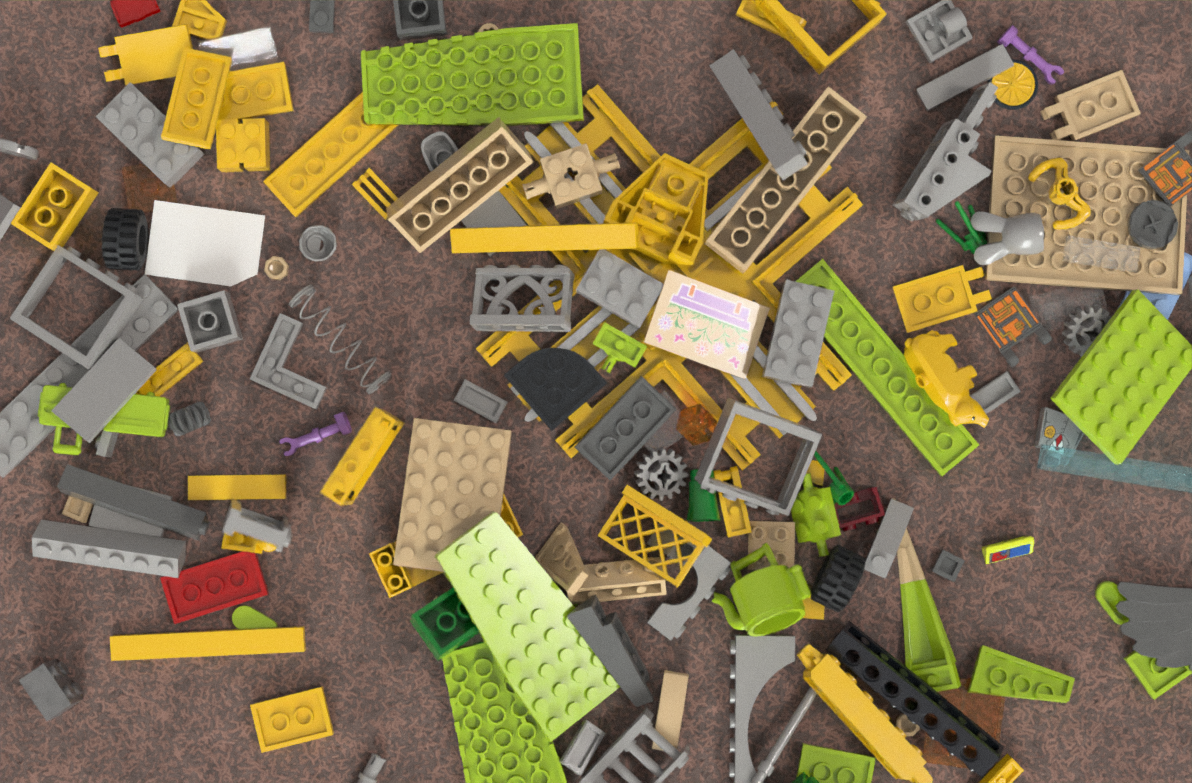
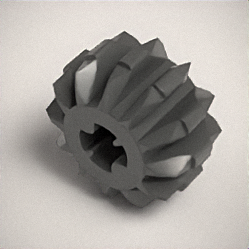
(189, 418)

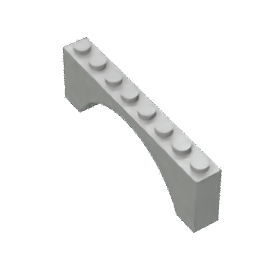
(754, 664)

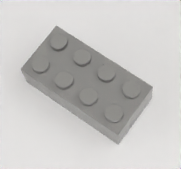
(140, 128)
(798, 333)

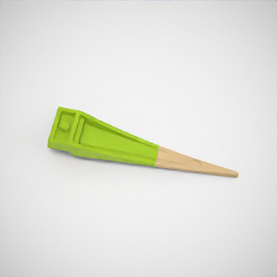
(925, 639)

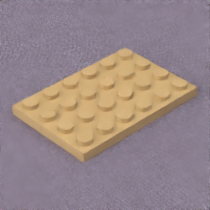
(449, 487)

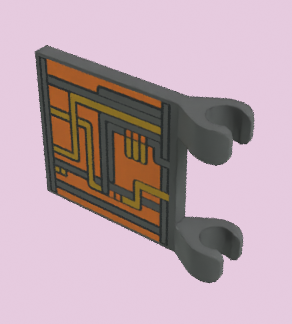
(1171, 171)
(1010, 321)

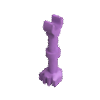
(1010, 36)
(342, 425)

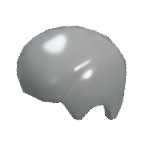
(311, 240)

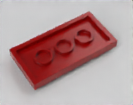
(214, 586)

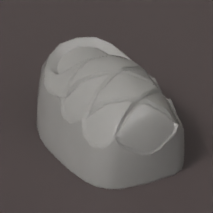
(437, 149)

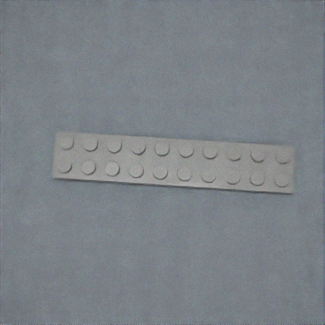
(19, 419)

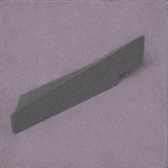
(613, 648)

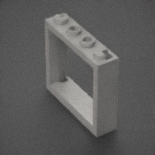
(112, 329)
(795, 476)

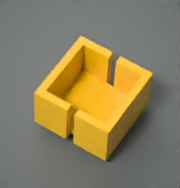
(243, 144)

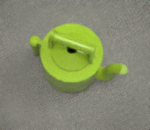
(765, 598)

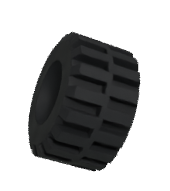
(125, 239)
(838, 578)

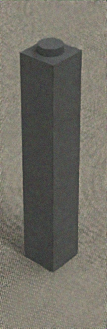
(133, 502)

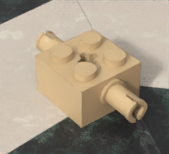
(580, 163)

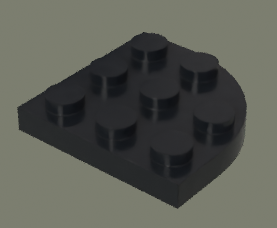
(555, 383)

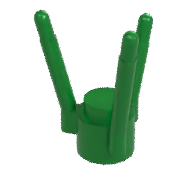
(973, 239)
(840, 490)

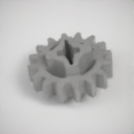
(1087, 321)
(668, 481)

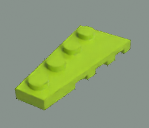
(1013, 677)

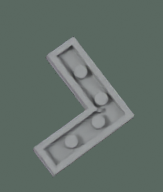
(270, 369)

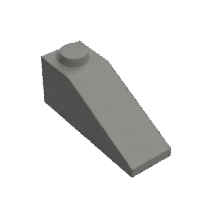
(888, 538)

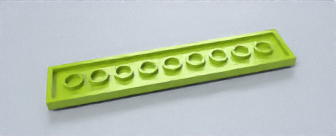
(888, 375)

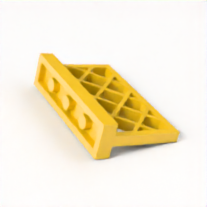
(668, 520)

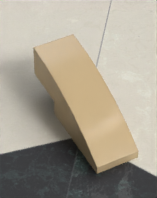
(671, 707)

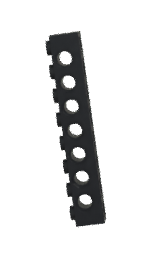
(928, 700)

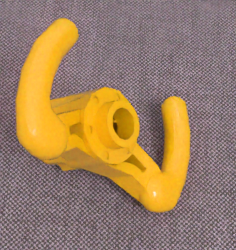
(1069, 188)

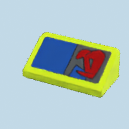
(1008, 549)

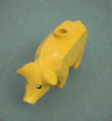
(942, 378)

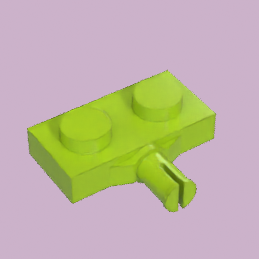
(618, 347)

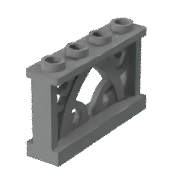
(545, 322)
(257, 525)

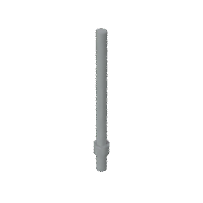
(766, 766)

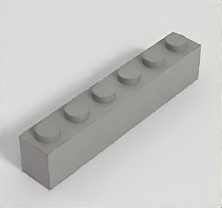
(758, 114)
(109, 548)

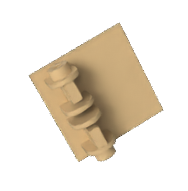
(778, 536)

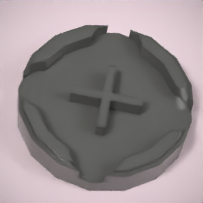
(1152, 224)

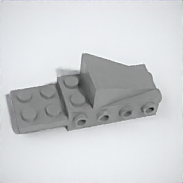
(945, 166)

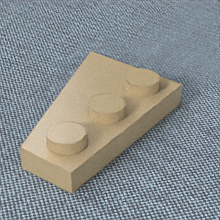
(562, 560)

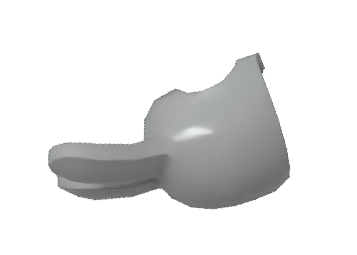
(1020, 235)

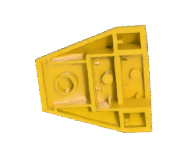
(669, 210)

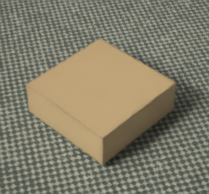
(77, 509)

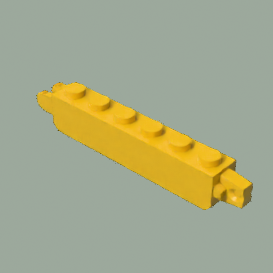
(862, 716)

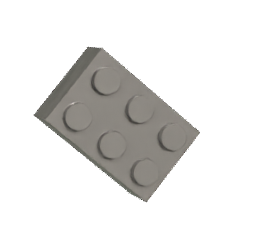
(619, 288)

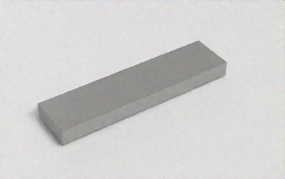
(964, 77)

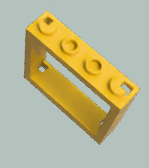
(805, 44)
(362, 457)

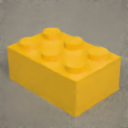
(54, 207)

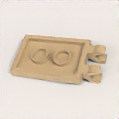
(1093, 107)

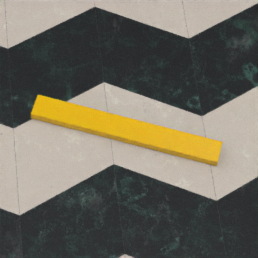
(545, 237)
(207, 643)

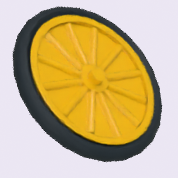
(1015, 86)

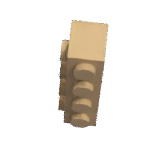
(620, 581)

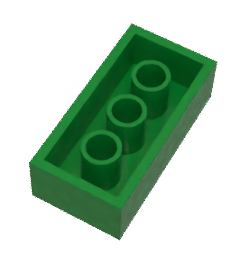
(444, 624)

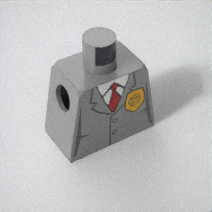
(1056, 430)

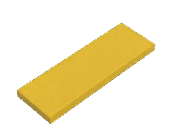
(326, 157)

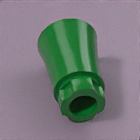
(702, 503)

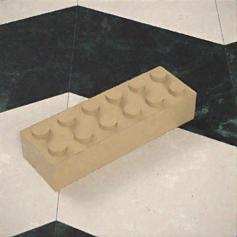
(459, 185)

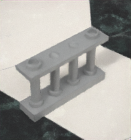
(626, 742)

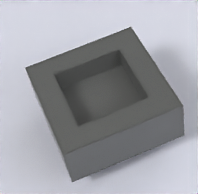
(947, 565)

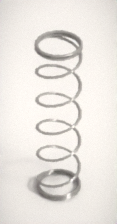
(309, 289)

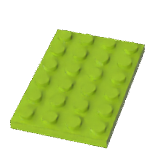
(1125, 377)

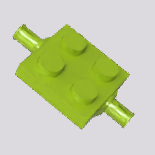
(815, 515)

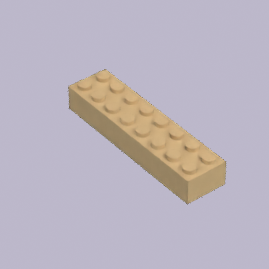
(770, 198)

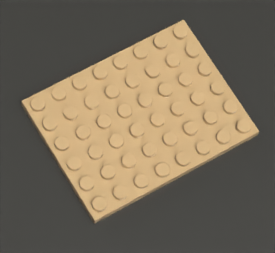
(1111, 187)

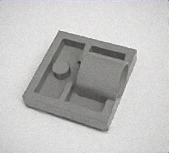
(939, 29)

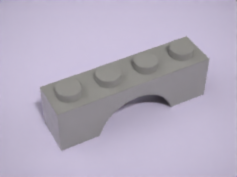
(670, 617)

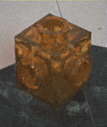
(696, 424)

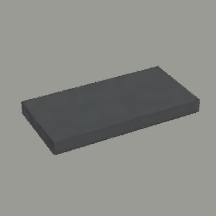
(625, 428)

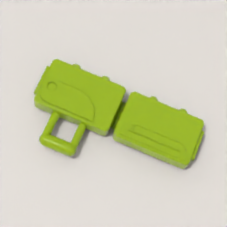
(139, 416)

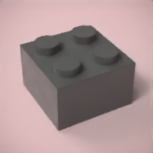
(419, 18)

